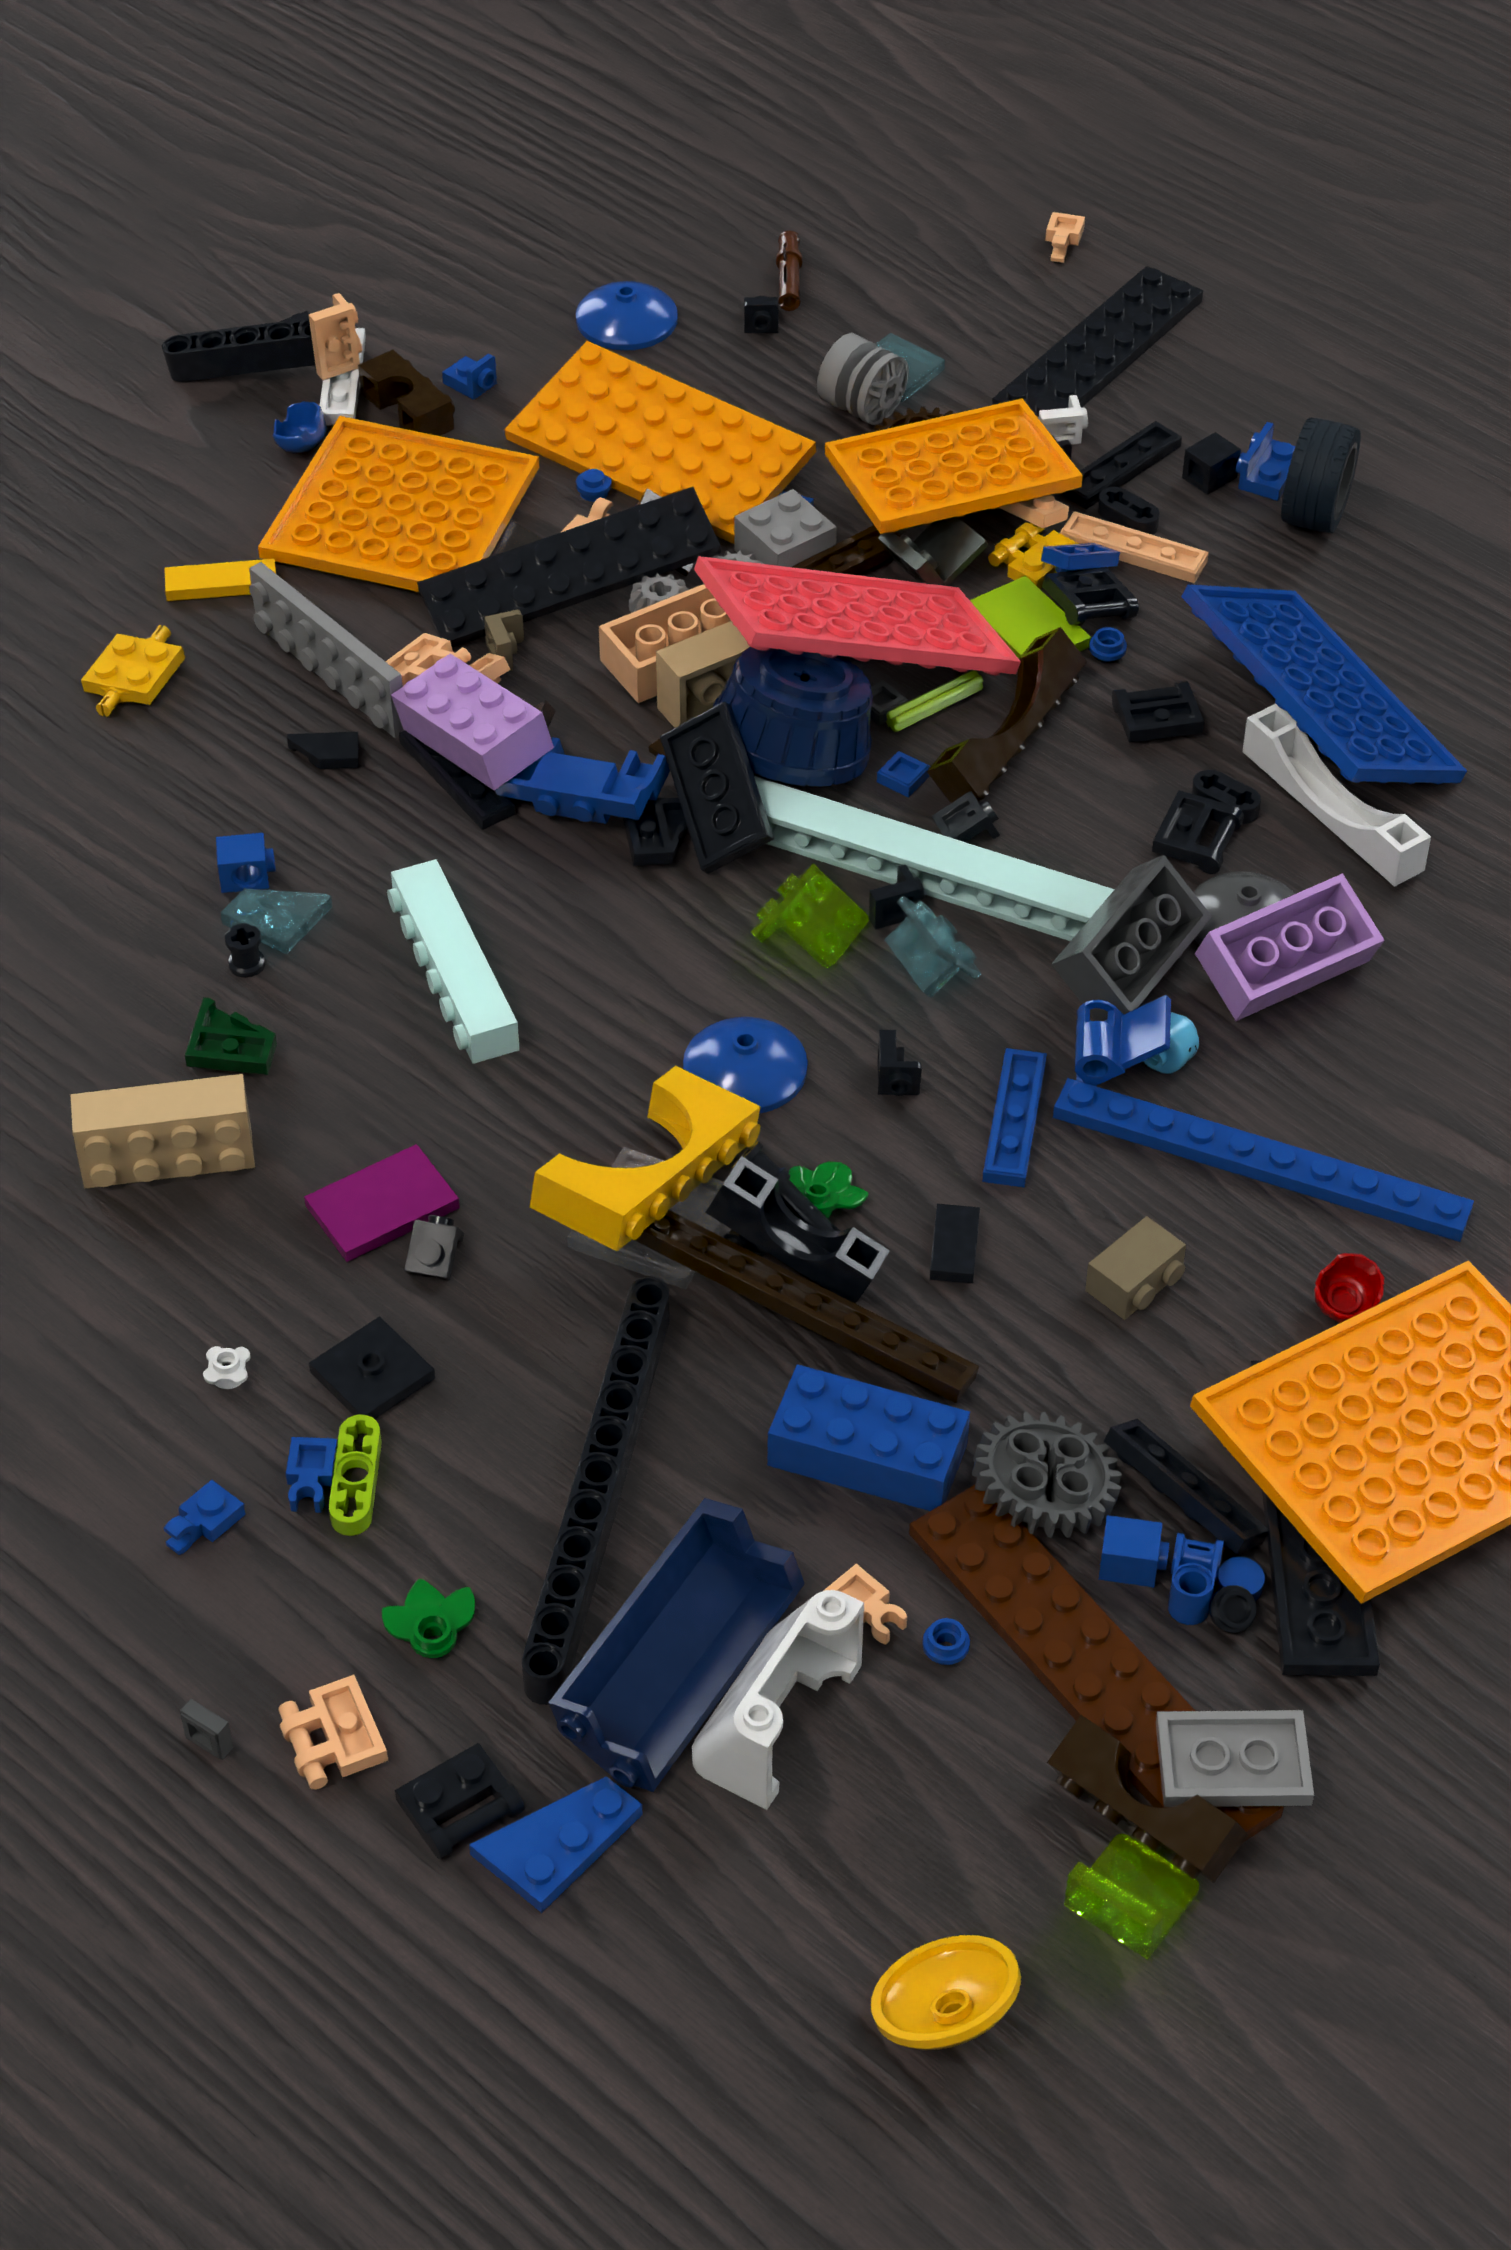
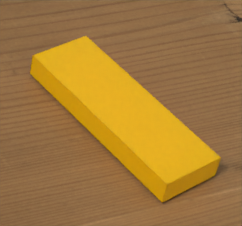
(210, 579)

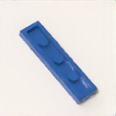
(1014, 1118)

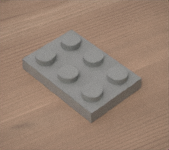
(1235, 1757)

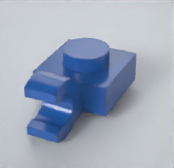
(205, 1513)

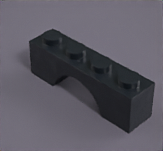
(833, 1259)

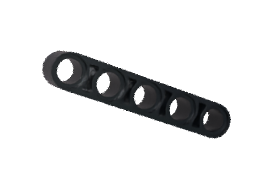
(239, 350)

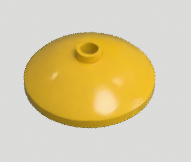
(946, 1992)

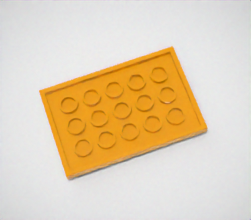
(952, 465)

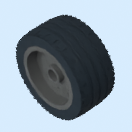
(1320, 475)

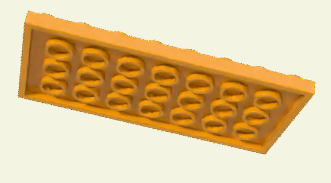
(658, 436)

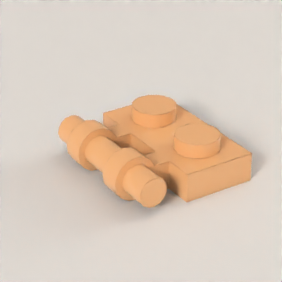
(423, 654)
(347, 1725)

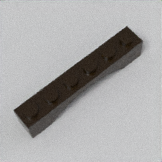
(1043, 675)

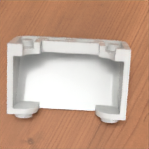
(807, 1647)

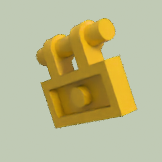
(1027, 562)

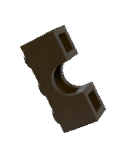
(395, 381)

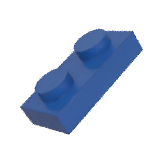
(1079, 556)

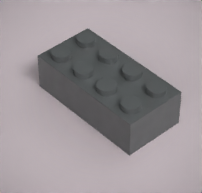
(1132, 938)

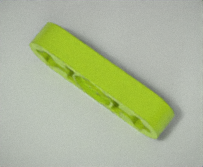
(362, 1490)

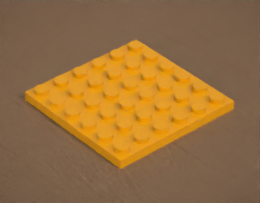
(397, 504)

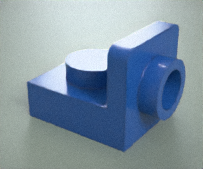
(471, 377)

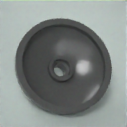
(1237, 895)

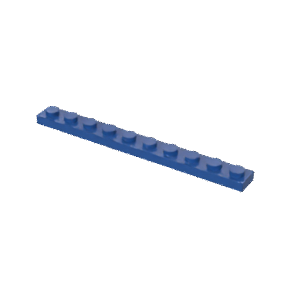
(1264, 1159)

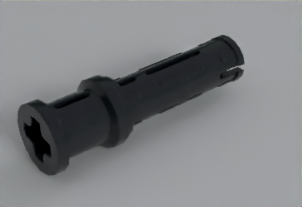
(791, 1196)

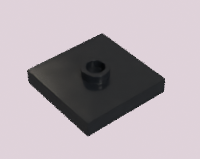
(372, 1370)

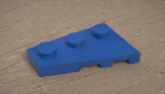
(559, 1842)

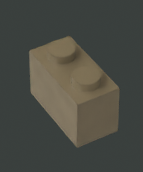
(1136, 1268)

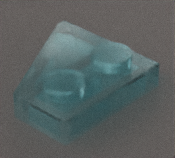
(278, 915)

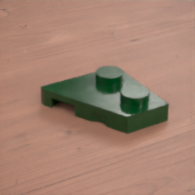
(229, 1042)

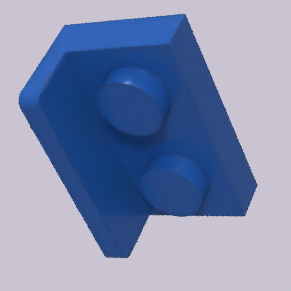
(1265, 464)

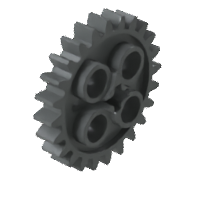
(1077, 1471)

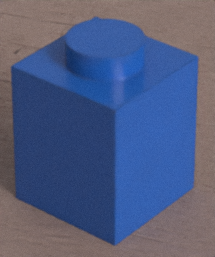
(1132, 1551)

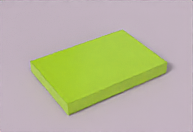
(1023, 613)

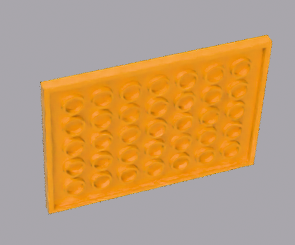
(1383, 1430)

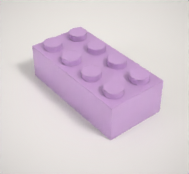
(472, 721)
(1289, 946)

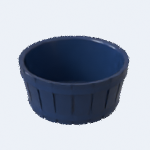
(801, 715)

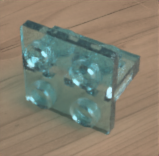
(929, 948)

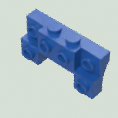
(586, 786)

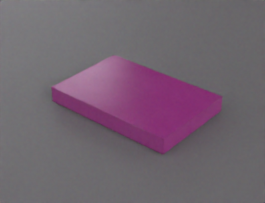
(381, 1202)

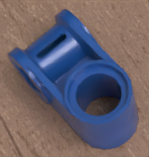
(1193, 1579)

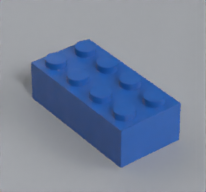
(868, 1438)

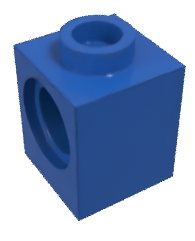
(244, 862)

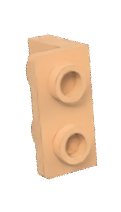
(335, 338)

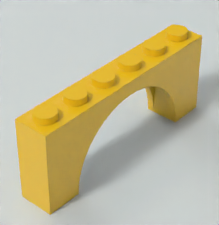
(622, 1202)

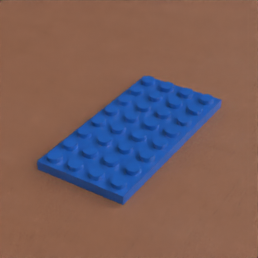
(1323, 685)

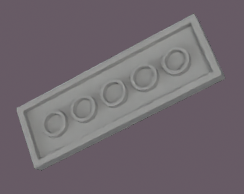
(325, 648)

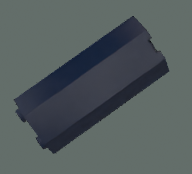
(675, 1646)

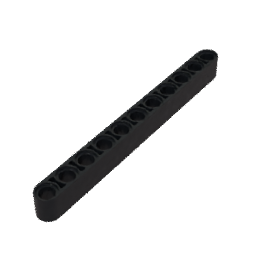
(596, 1490)

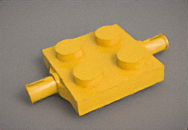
(133, 669)

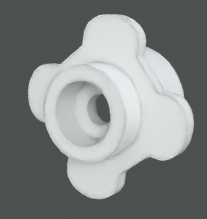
(230, 1375)

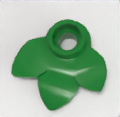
(828, 1186)
(428, 1615)

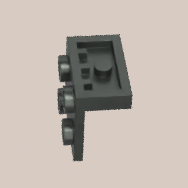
(937, 552)

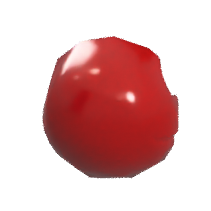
(1348, 1286)

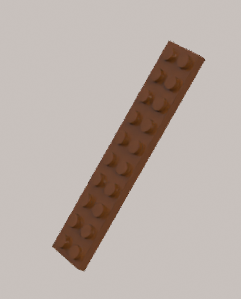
(1060, 1634)

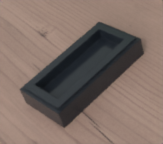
(954, 1243)

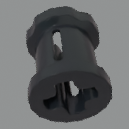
(245, 954)

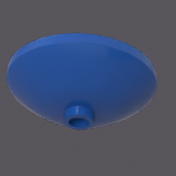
(626, 316)
(750, 1060)

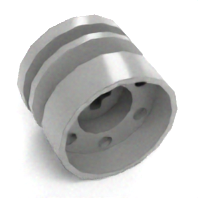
(862, 378)

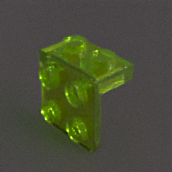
(813, 914)
(1130, 1894)

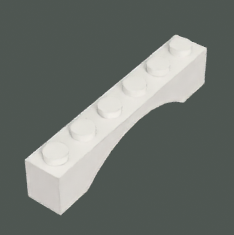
(1383, 839)

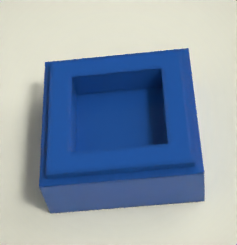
(903, 774)

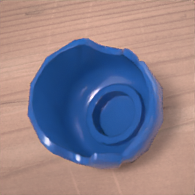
(301, 429)

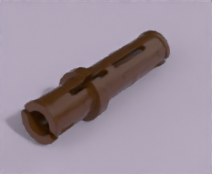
(789, 262)

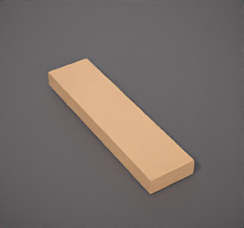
(1138, 547)

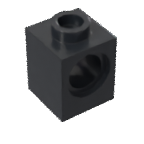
(1211, 463)

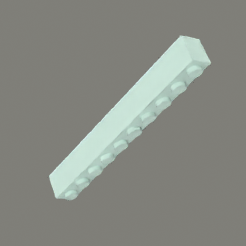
(945, 866)

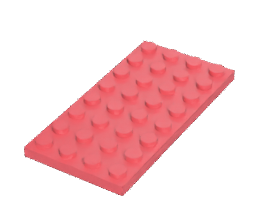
(855, 616)

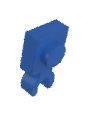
(310, 1468)

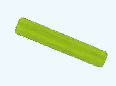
(934, 700)

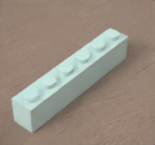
(453, 962)

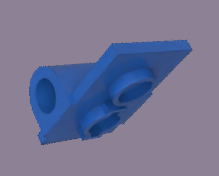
(1121, 1040)

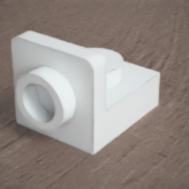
(1066, 422)

